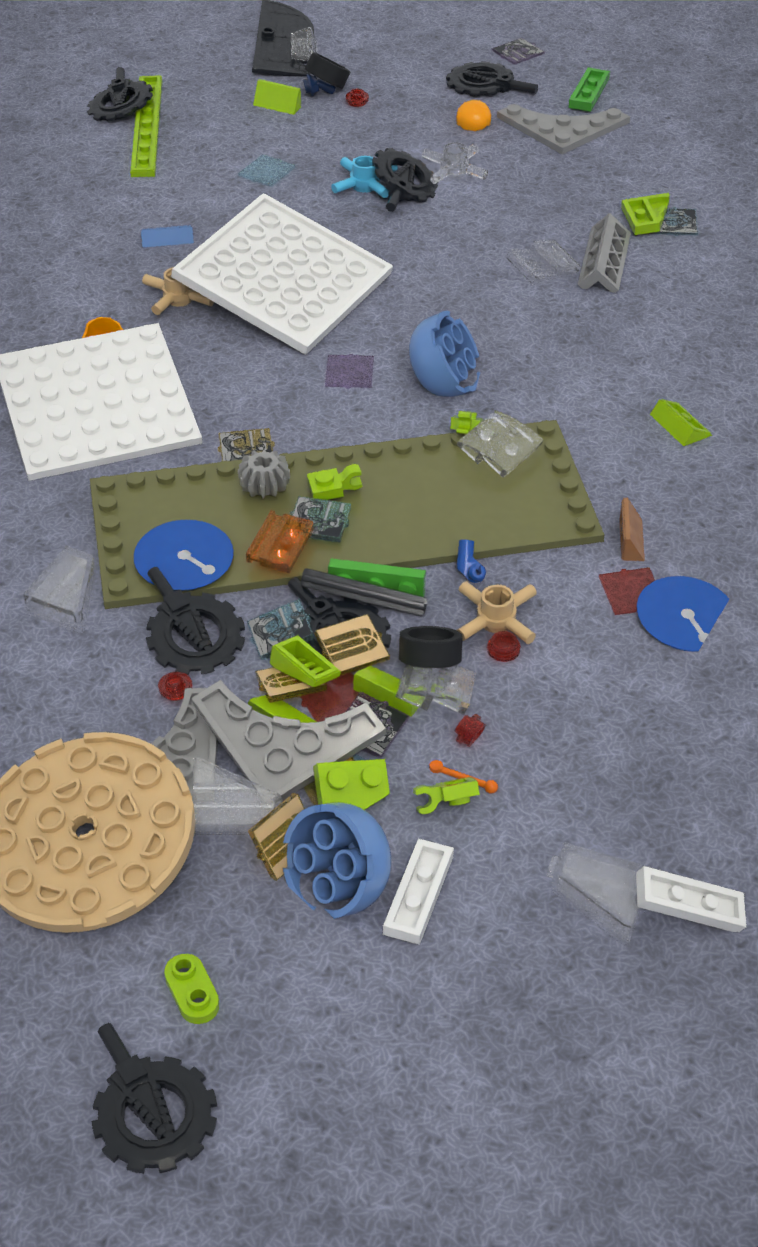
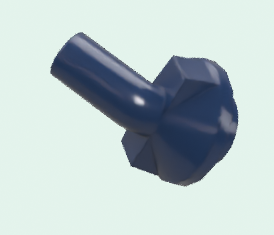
(313, 84)

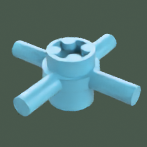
(361, 176)

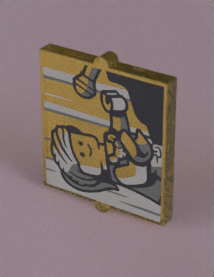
(242, 443)

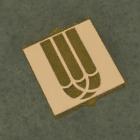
(352, 644)
(281, 686)
(270, 834)

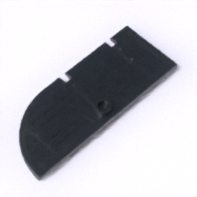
(274, 40)

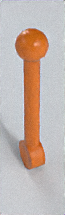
(437, 766)

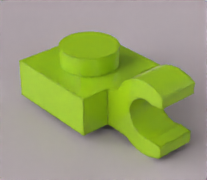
(465, 421)
(330, 484)
(454, 791)

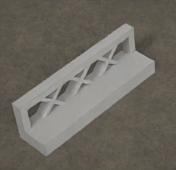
(601, 250)

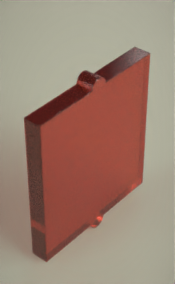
(625, 587)
(333, 700)

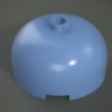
(443, 354)
(345, 843)

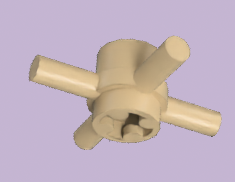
(173, 292)
(497, 610)

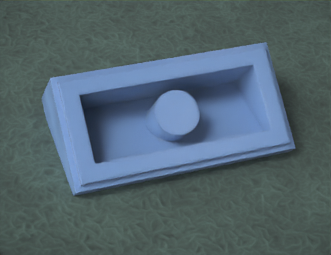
(167, 236)

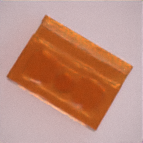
(280, 541)

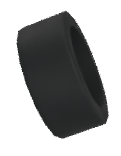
(327, 70)
(430, 647)

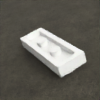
(418, 891)
(690, 899)

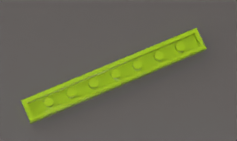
(146, 132)

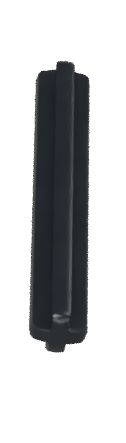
(363, 592)

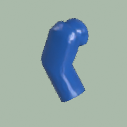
(467, 564)

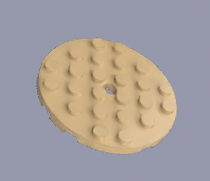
(102, 877)

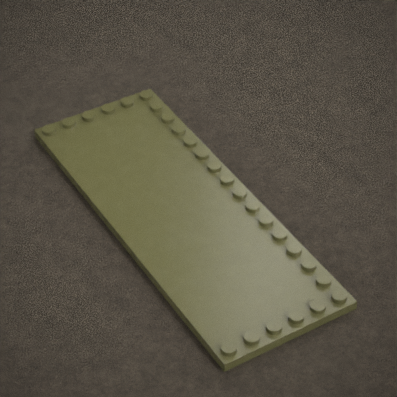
(408, 514)

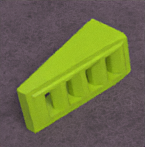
(296, 659)

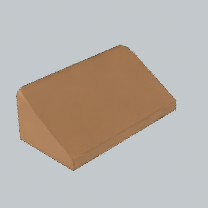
(631, 533)

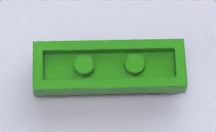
(589, 89)
(392, 577)

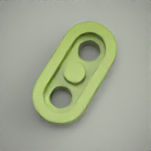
(190, 986)

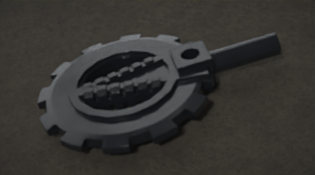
(485, 79)
(119, 92)
(402, 182)
(327, 612)
(184, 615)
(138, 1086)

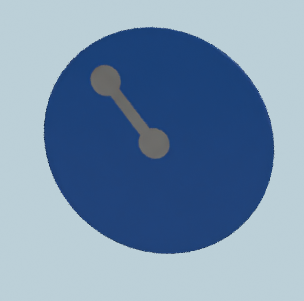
(185, 552)
(680, 610)

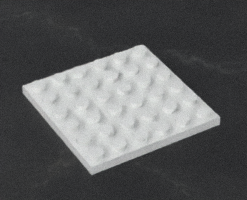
(282, 273)
(96, 401)

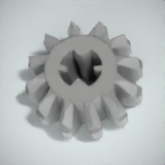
(264, 473)

